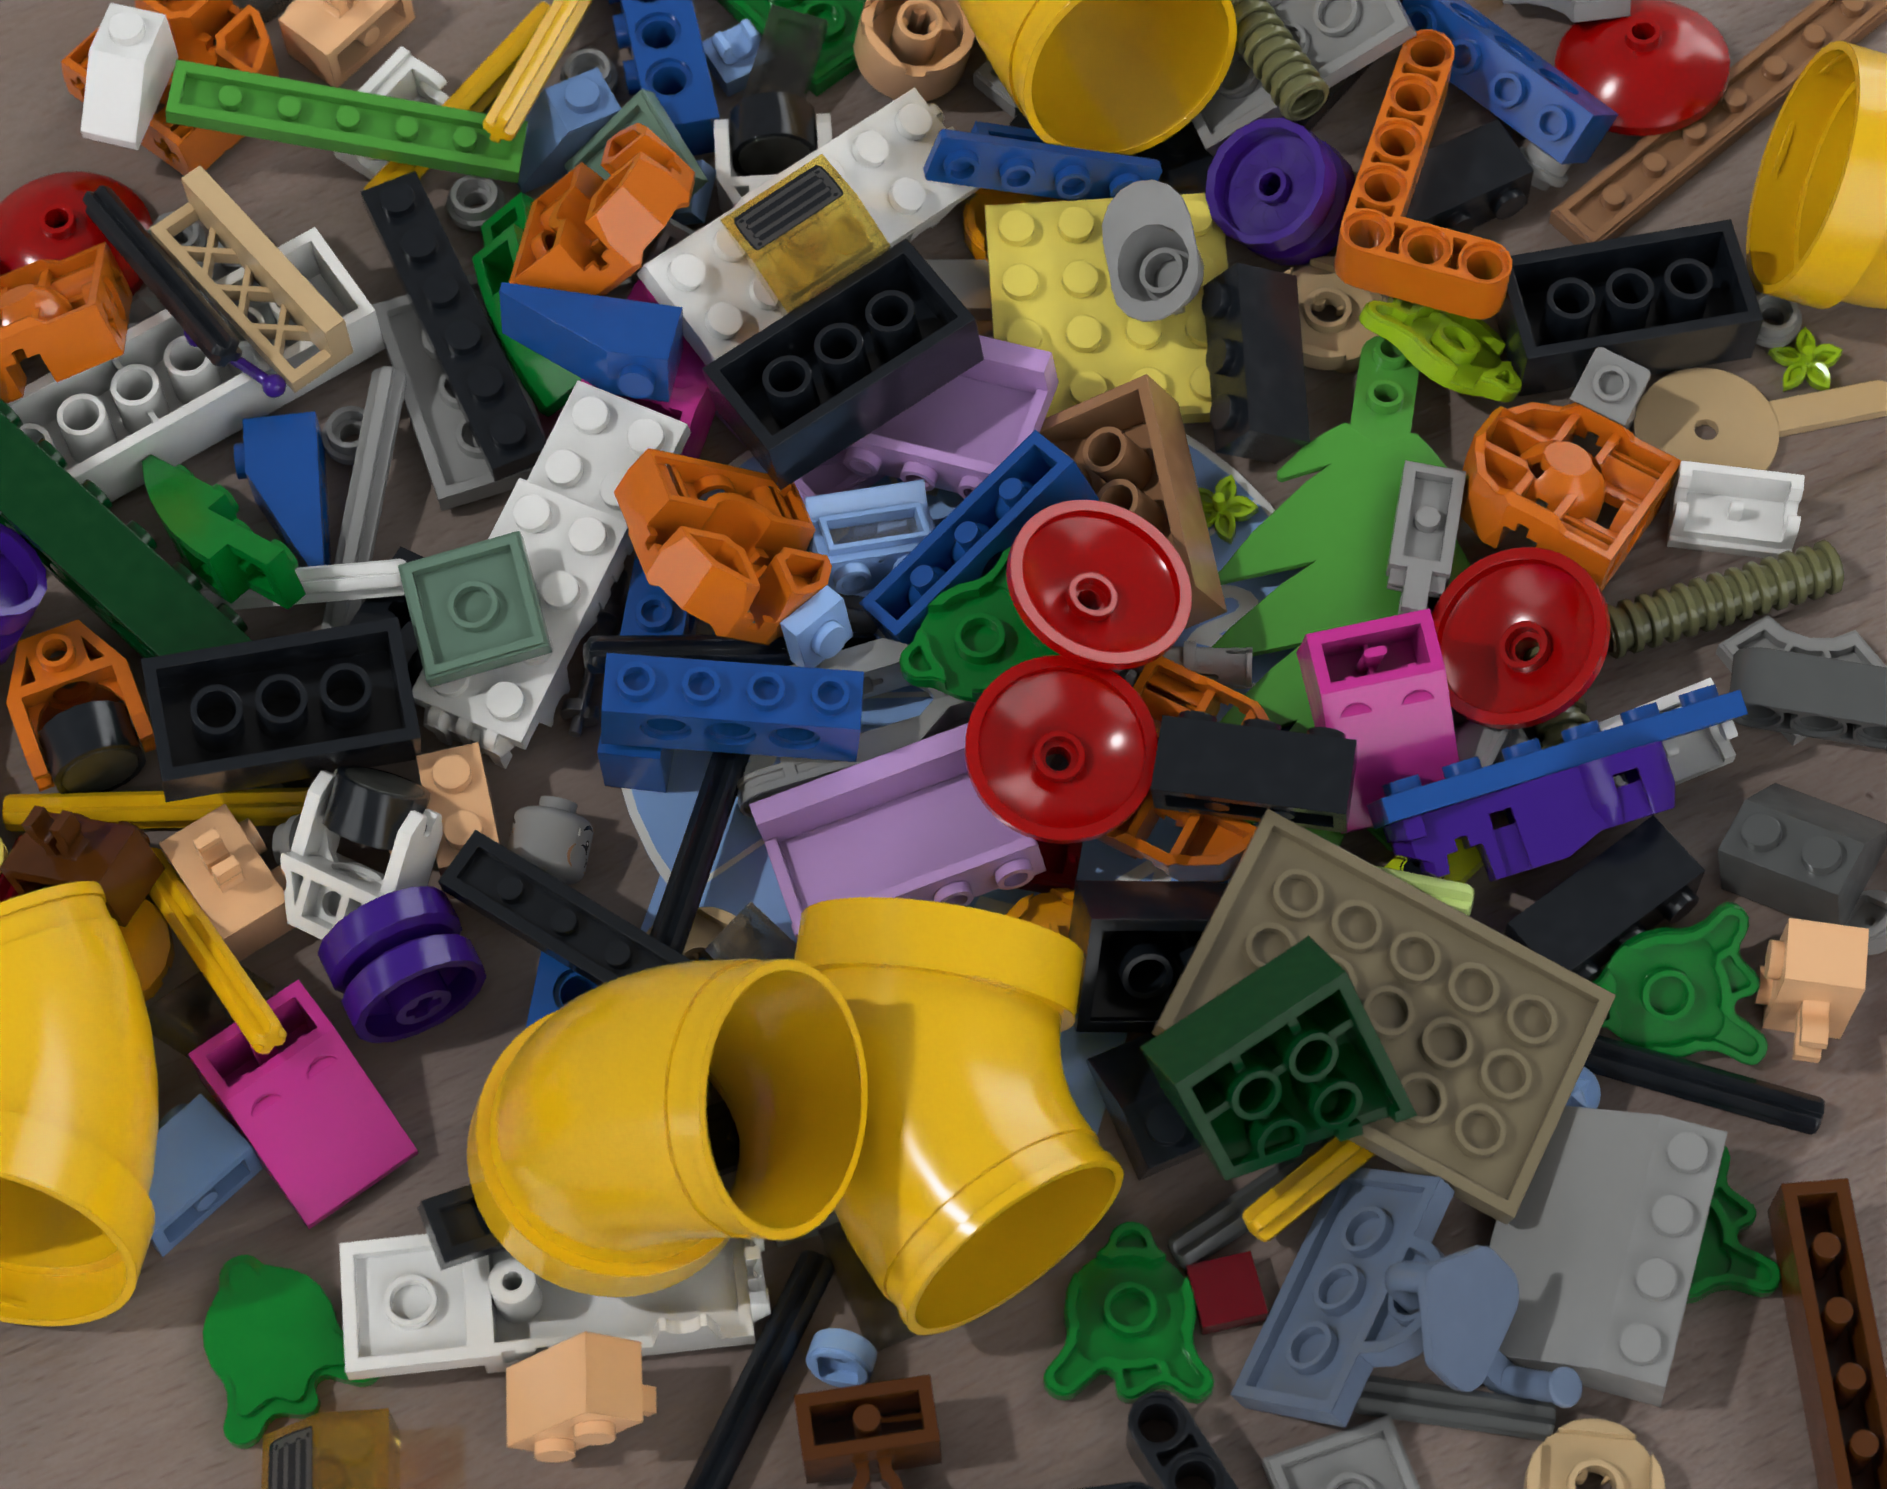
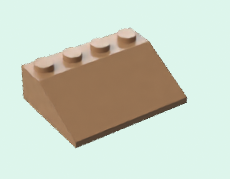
(1139, 459)

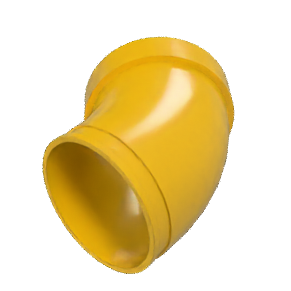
(1107, 69)
(1823, 186)
(72, 1110)
(597, 1125)
(971, 1139)

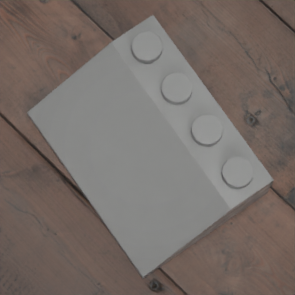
(1609, 1247)

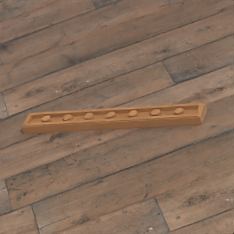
(1754, 90)

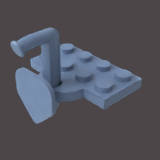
(1380, 1294)

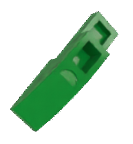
(502, 233)
(215, 542)

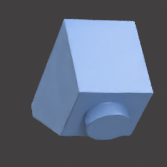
(562, 124)
(195, 1170)

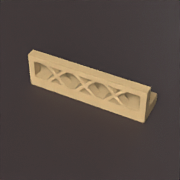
(268, 267)

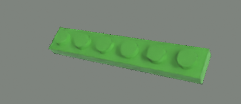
(340, 121)

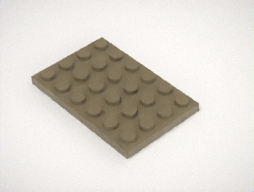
(1466, 1015)

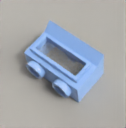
(868, 531)

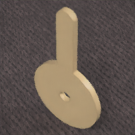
(1742, 416)

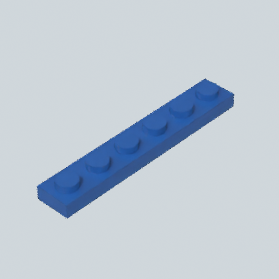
(1529, 761)

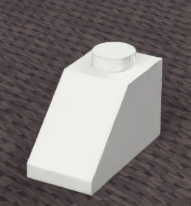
(126, 75)

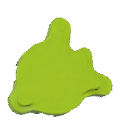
(1446, 347)

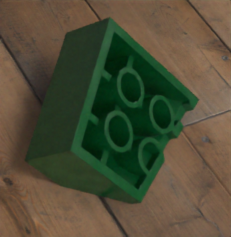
(1277, 1064)

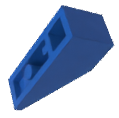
(604, 340)
(289, 481)

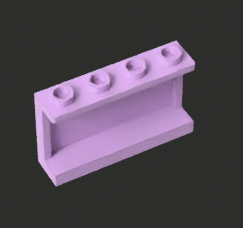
(965, 425)
(893, 831)

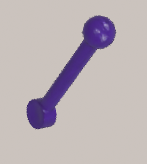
(272, 385)

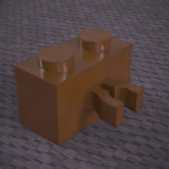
(78, 849)
(868, 1431)

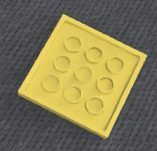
(1057, 297)

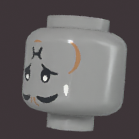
(553, 838)

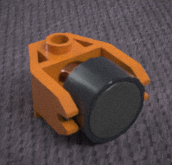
(84, 731)

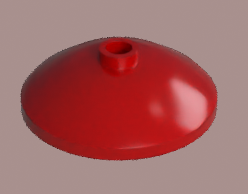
(1651, 67)
(55, 199)
(1114, 566)
(1503, 610)
(1067, 711)

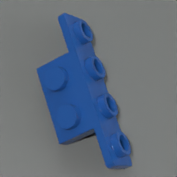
(1022, 163)

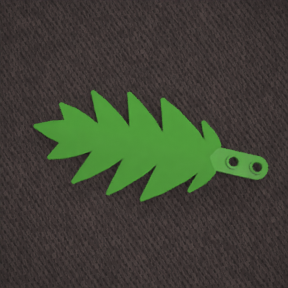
(1338, 529)

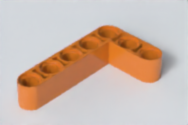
(1398, 254)

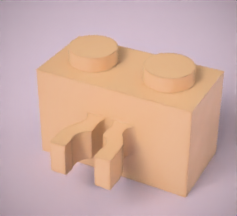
(341, 35)
(462, 796)
(231, 880)
(1812, 983)
(576, 1396)

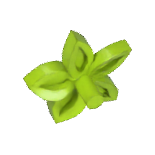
(1806, 362)
(1226, 508)

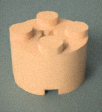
(913, 46)

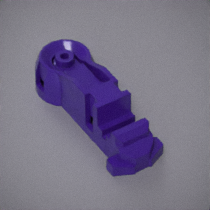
(1545, 815)

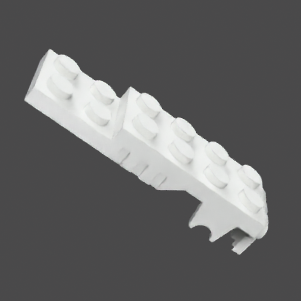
(878, 160)
(575, 555)
(496, 1312)

